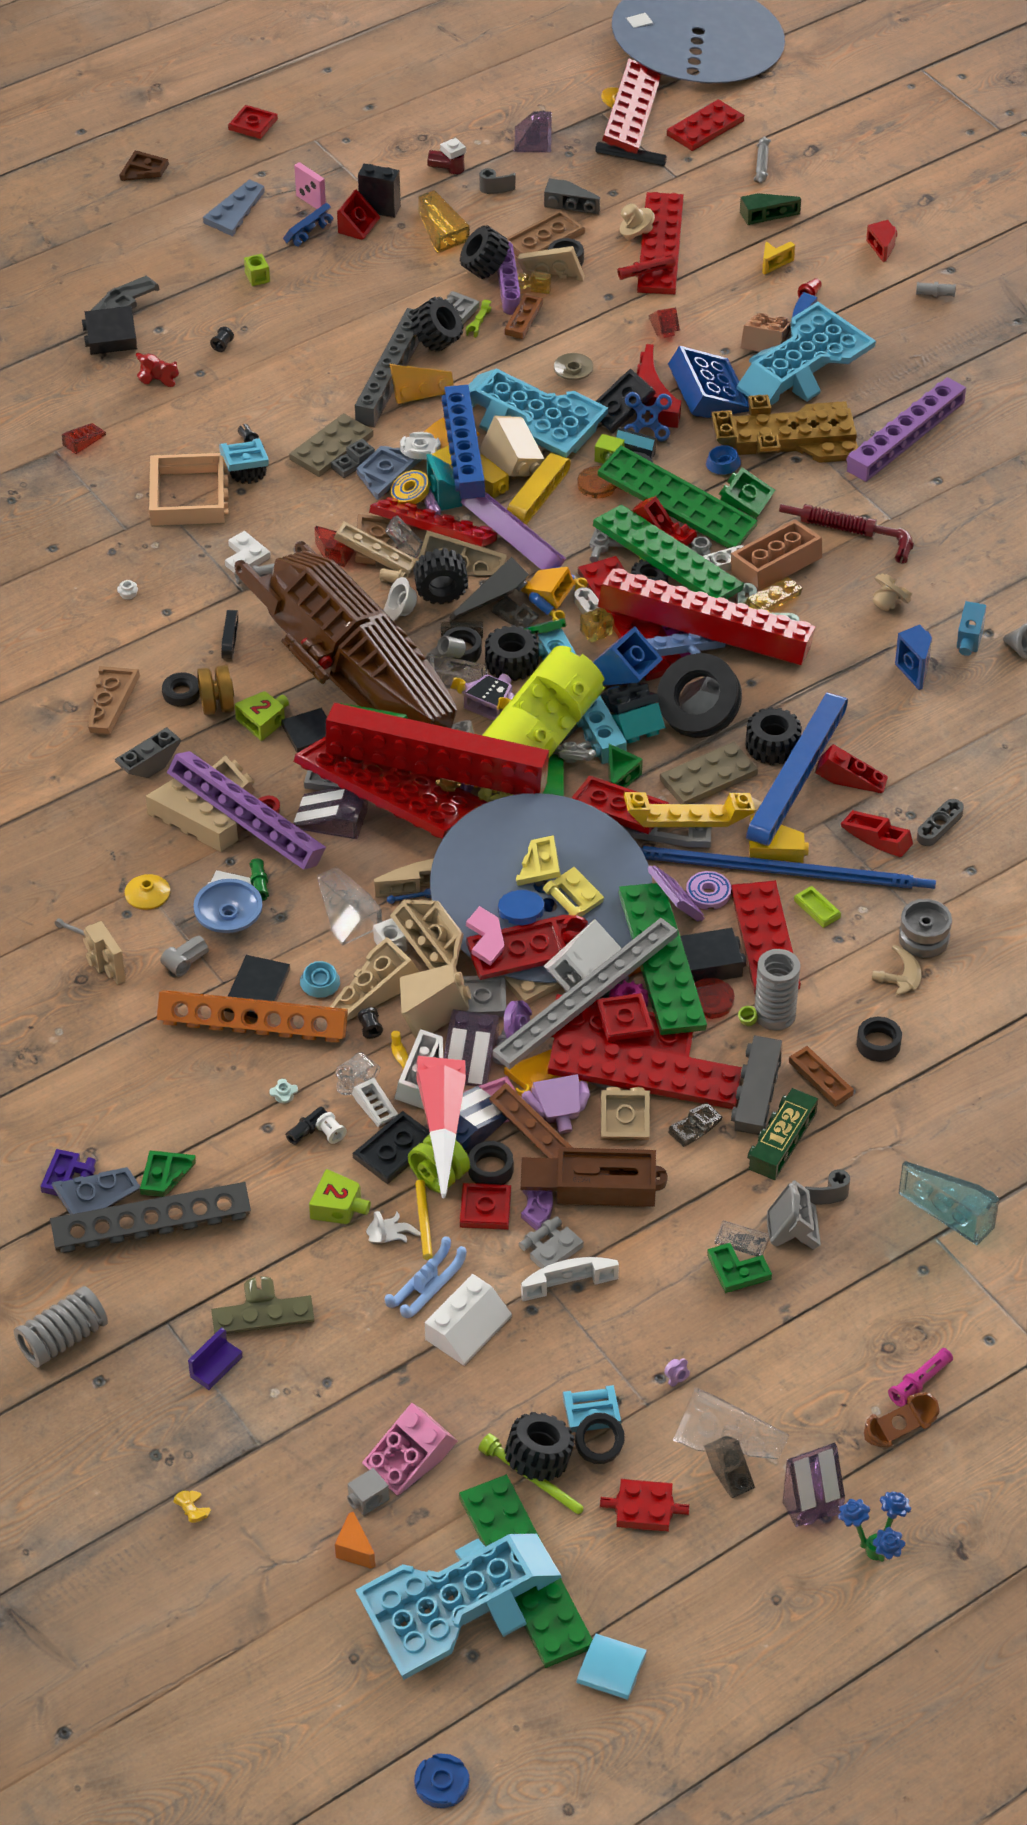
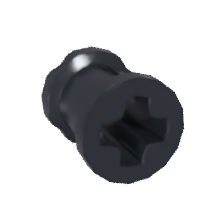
(222, 338)
(370, 1023)

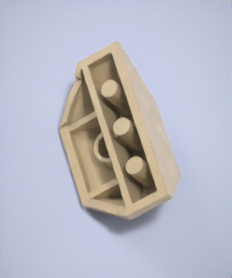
(429, 931)

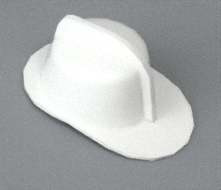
(400, 599)

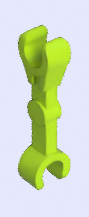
(474, 326)

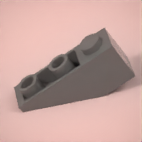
(568, 196)

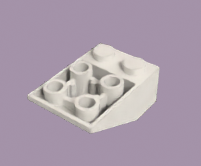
(582, 955)

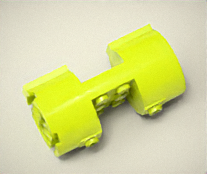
(550, 701)

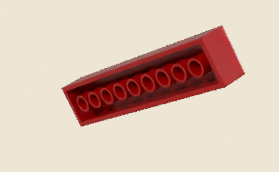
(706, 616)
(436, 750)

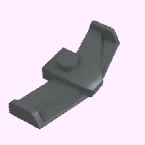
(126, 294)

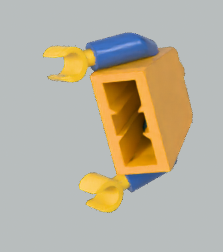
(550, 588)

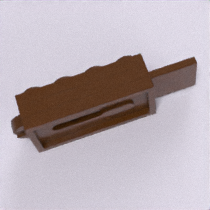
(596, 1176)

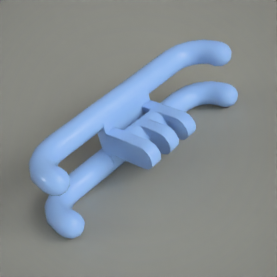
(427, 1280)

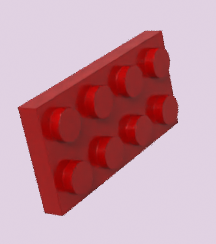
(705, 125)
(610, 800)

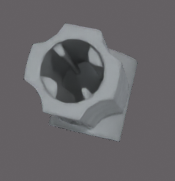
(449, 647)
(180, 959)

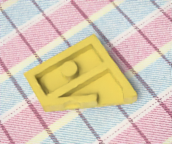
(540, 862)

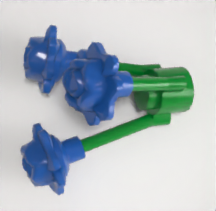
(884, 1542)

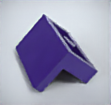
(213, 1360)

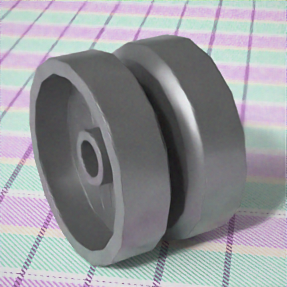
(925, 928)

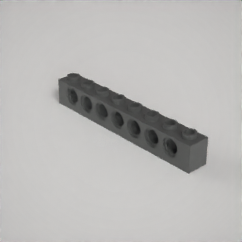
(380, 384)
(235, 1193)

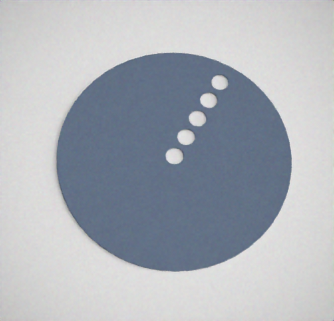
(738, 37)
(487, 850)

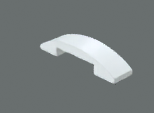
(566, 1271)

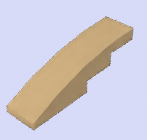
(404, 879)

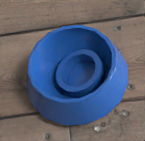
(723, 460)

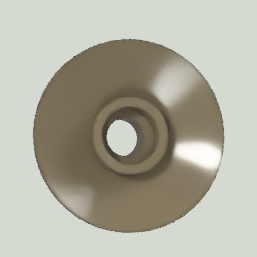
(573, 366)

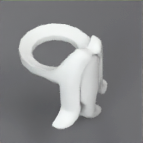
(388, 1230)

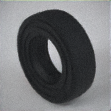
(180, 699)

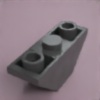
(150, 755)

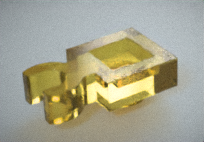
(537, 281)

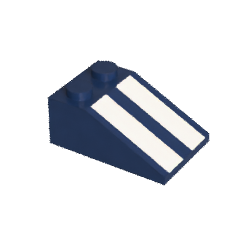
(477, 1118)

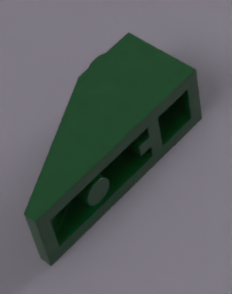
(768, 207)

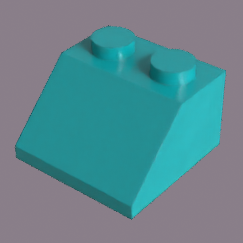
(442, 483)
(640, 721)

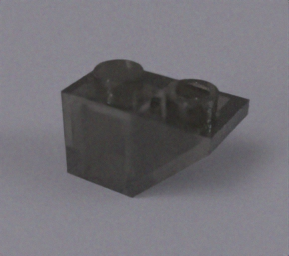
(729, 1465)

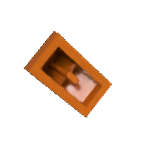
(353, 1544)

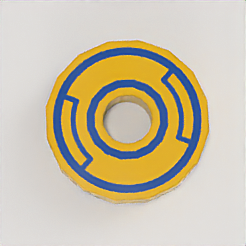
(405, 481)

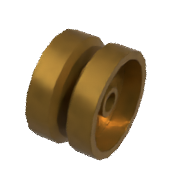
(218, 689)

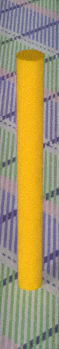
(423, 1220)

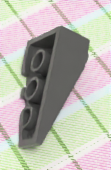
(501, 583)

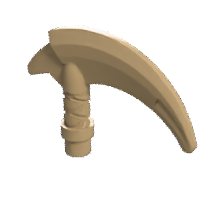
(909, 979)

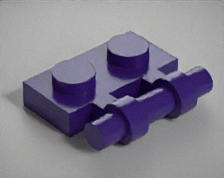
(63, 1167)

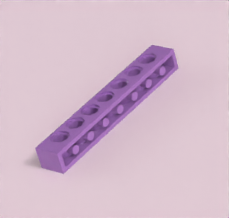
(906, 429)
(246, 810)

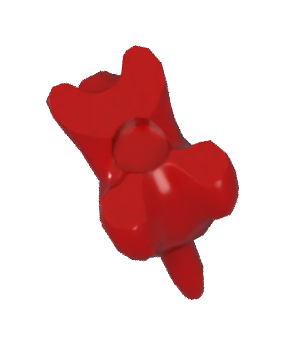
(154, 368)

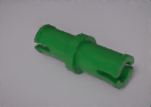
(259, 878)

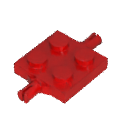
(644, 1505)

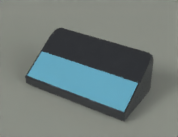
(637, 442)

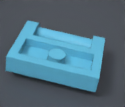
(244, 455)
(578, 1412)

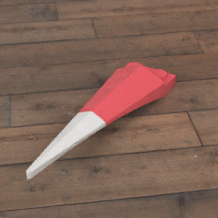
(441, 1090)

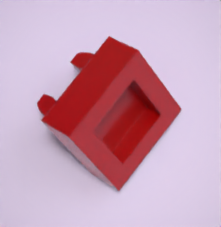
(683, 534)

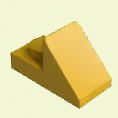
(777, 257)

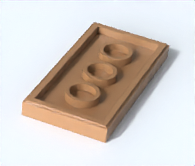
(542, 233)

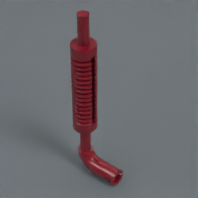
(853, 524)

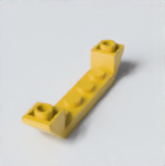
(689, 815)

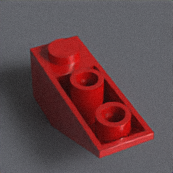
(847, 770)

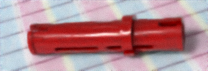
(638, 269)

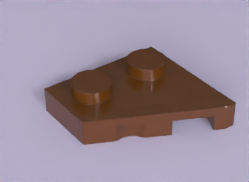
(143, 166)

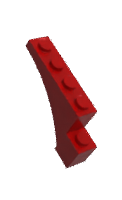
(647, 372)

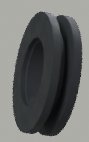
(719, 715)

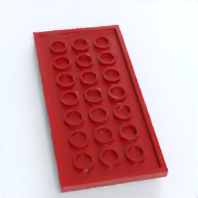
(396, 790)

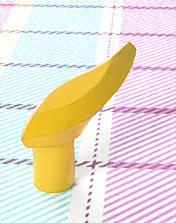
(398, 1049)

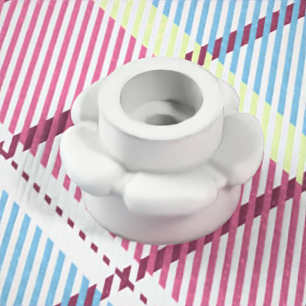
(127, 589)

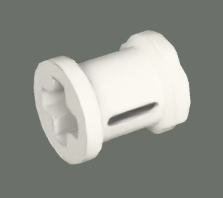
(330, 1132)

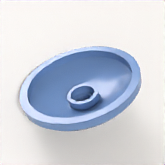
(227, 905)

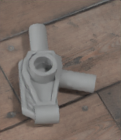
(600, 544)
(572, 752)

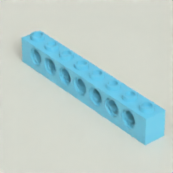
(597, 722)

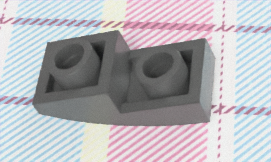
(355, 456)

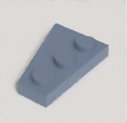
(96, 1191)

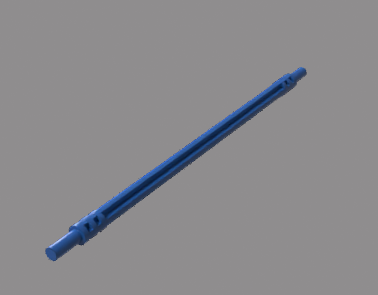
(786, 868)

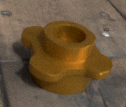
(448, 785)

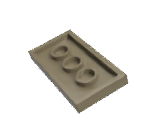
(329, 444)
(708, 774)

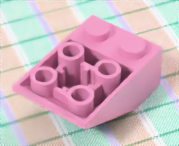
(409, 1449)

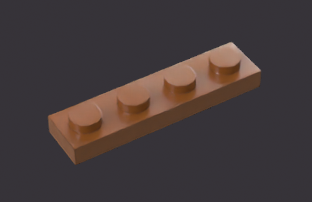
(528, 1121)

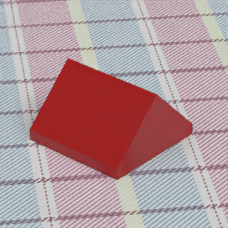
(356, 216)

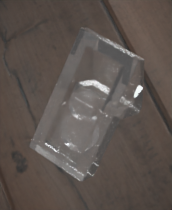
(403, 537)

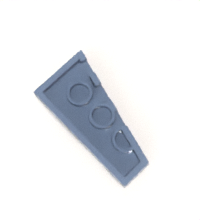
(232, 210)

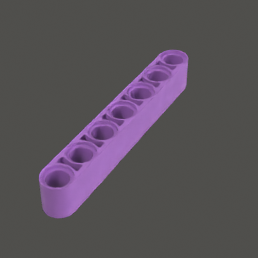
(515, 532)

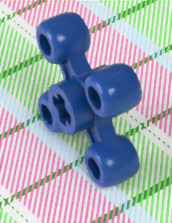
(654, 410)

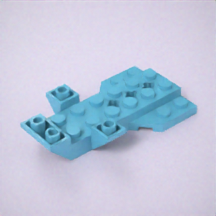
(815, 340)
(554, 421)
(480, 1583)

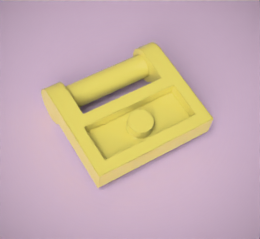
(578, 889)

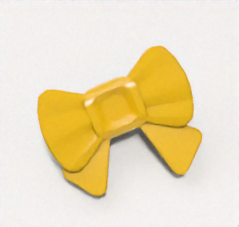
(185, 1500)

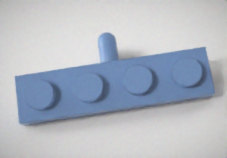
(682, 644)

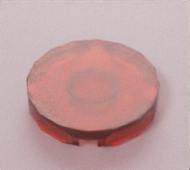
(715, 997)

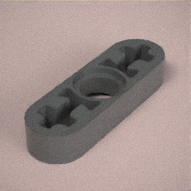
(941, 813)

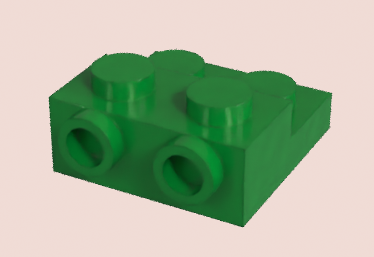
(746, 493)

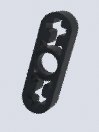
(229, 634)

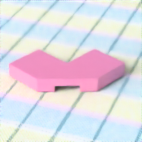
(488, 926)

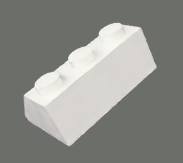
(467, 1320)

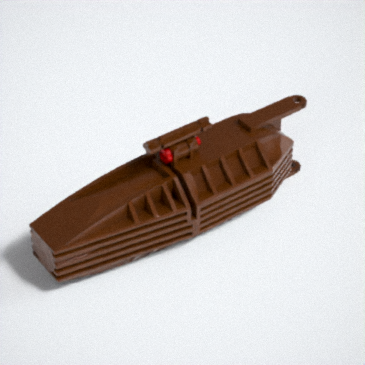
(348, 637)

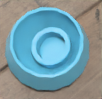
(319, 979)

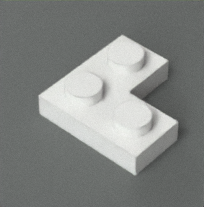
(248, 550)

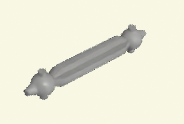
(762, 160)

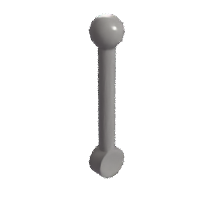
(60, 923)

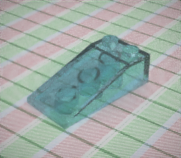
(953, 1201)

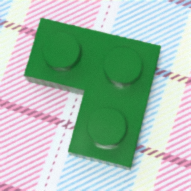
(735, 1273)

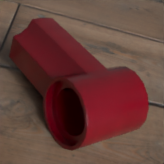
(440, 160)

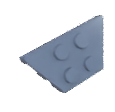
(383, 468)

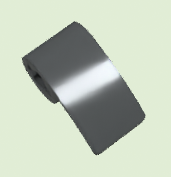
(492, 185)
(836, 1190)

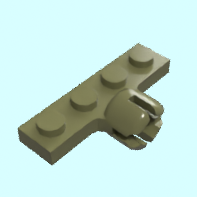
(262, 1310)

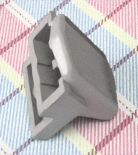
(793, 1217)

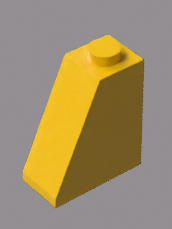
(786, 846)

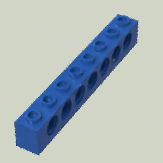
(463, 442)

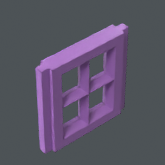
(676, 893)

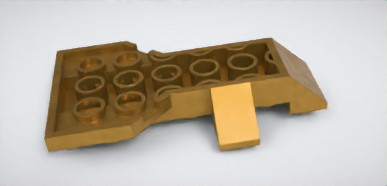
(816, 429)

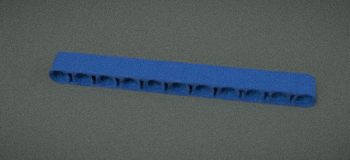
(797, 769)

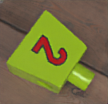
(261, 713)
(337, 1199)

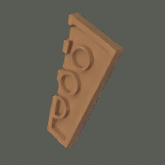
(111, 696)

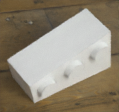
(426, 1045)

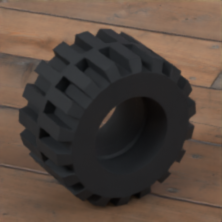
(484, 252)
(437, 324)
(452, 572)
(512, 652)
(772, 735)
(539, 1446)

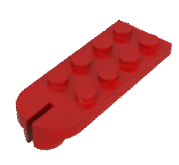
(528, 945)

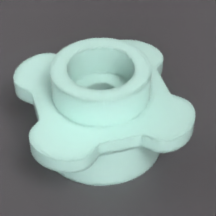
(286, 1095)

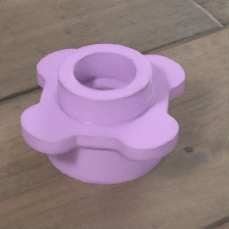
(676, 1371)

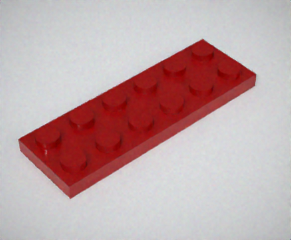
(428, 520)
(760, 921)
(589, 1025)

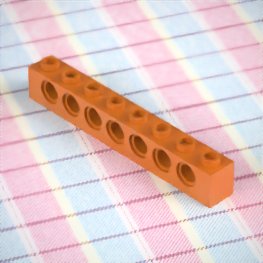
(170, 1000)

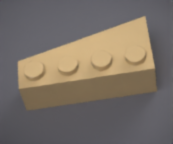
(192, 814)

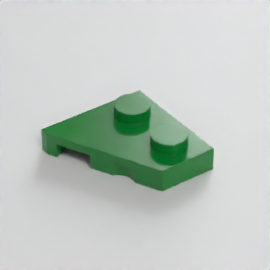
(164, 1172)

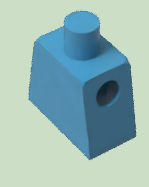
(970, 635)

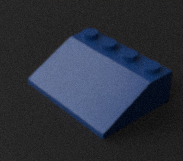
(707, 382)

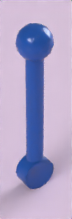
(427, 893)

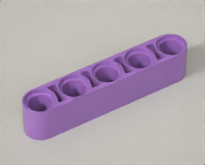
(509, 282)

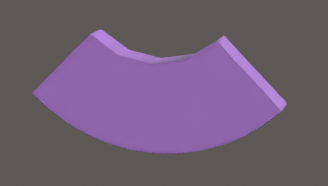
(538, 1207)

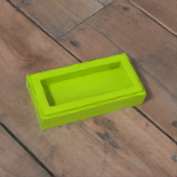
(817, 906)

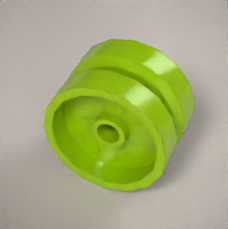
(424, 1167)

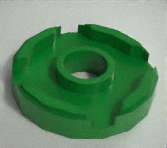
(547, 626)

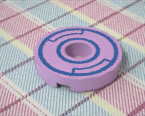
(709, 880)

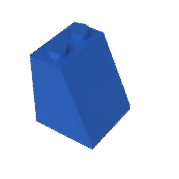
(627, 659)

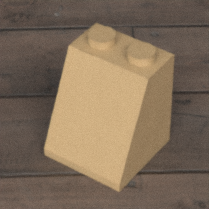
(511, 446)
(432, 996)

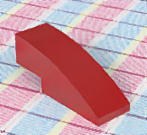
(878, 832)

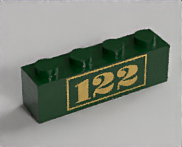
(782, 1133)

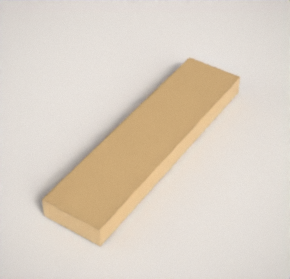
(374, 548)

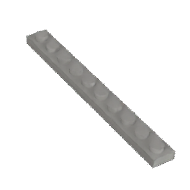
(584, 993)

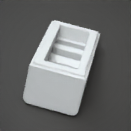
(372, 1086)

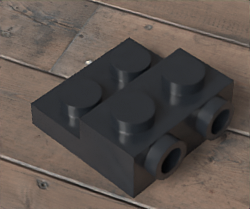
(628, 698)

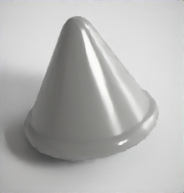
(1018, 640)

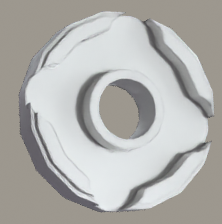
(419, 444)

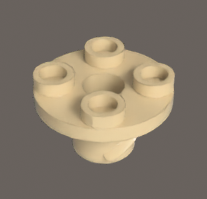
(636, 221)
(889, 593)

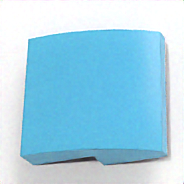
(611, 1666)

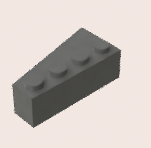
(758, 1084)

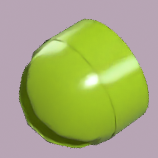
(747, 1015)

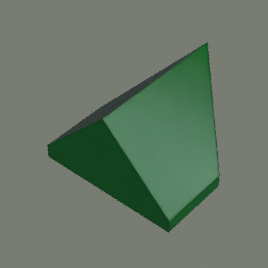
(623, 766)

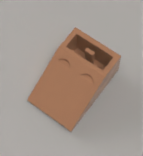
(764, 332)

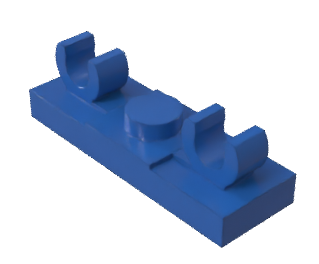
(308, 225)

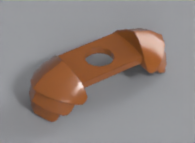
(919, 1412)

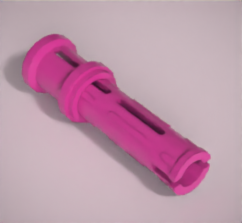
(914, 1382)

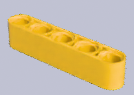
(539, 487)

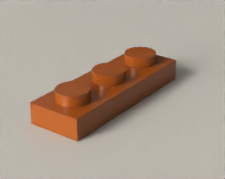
(523, 316)
(821, 1076)

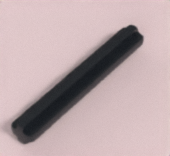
(642, 155)

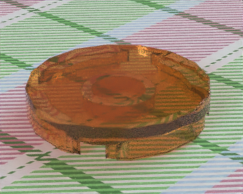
(593, 485)

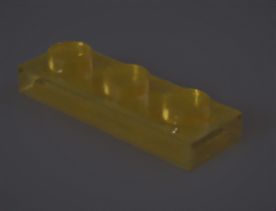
(774, 595)

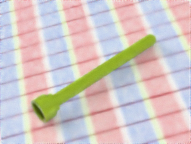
(491, 1447)

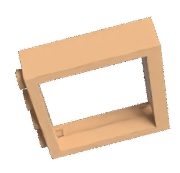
(187, 465)

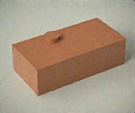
(776, 555)

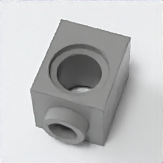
(367, 1492)

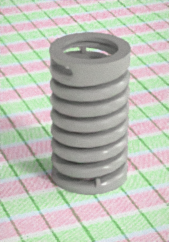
(777, 989)
(60, 1326)

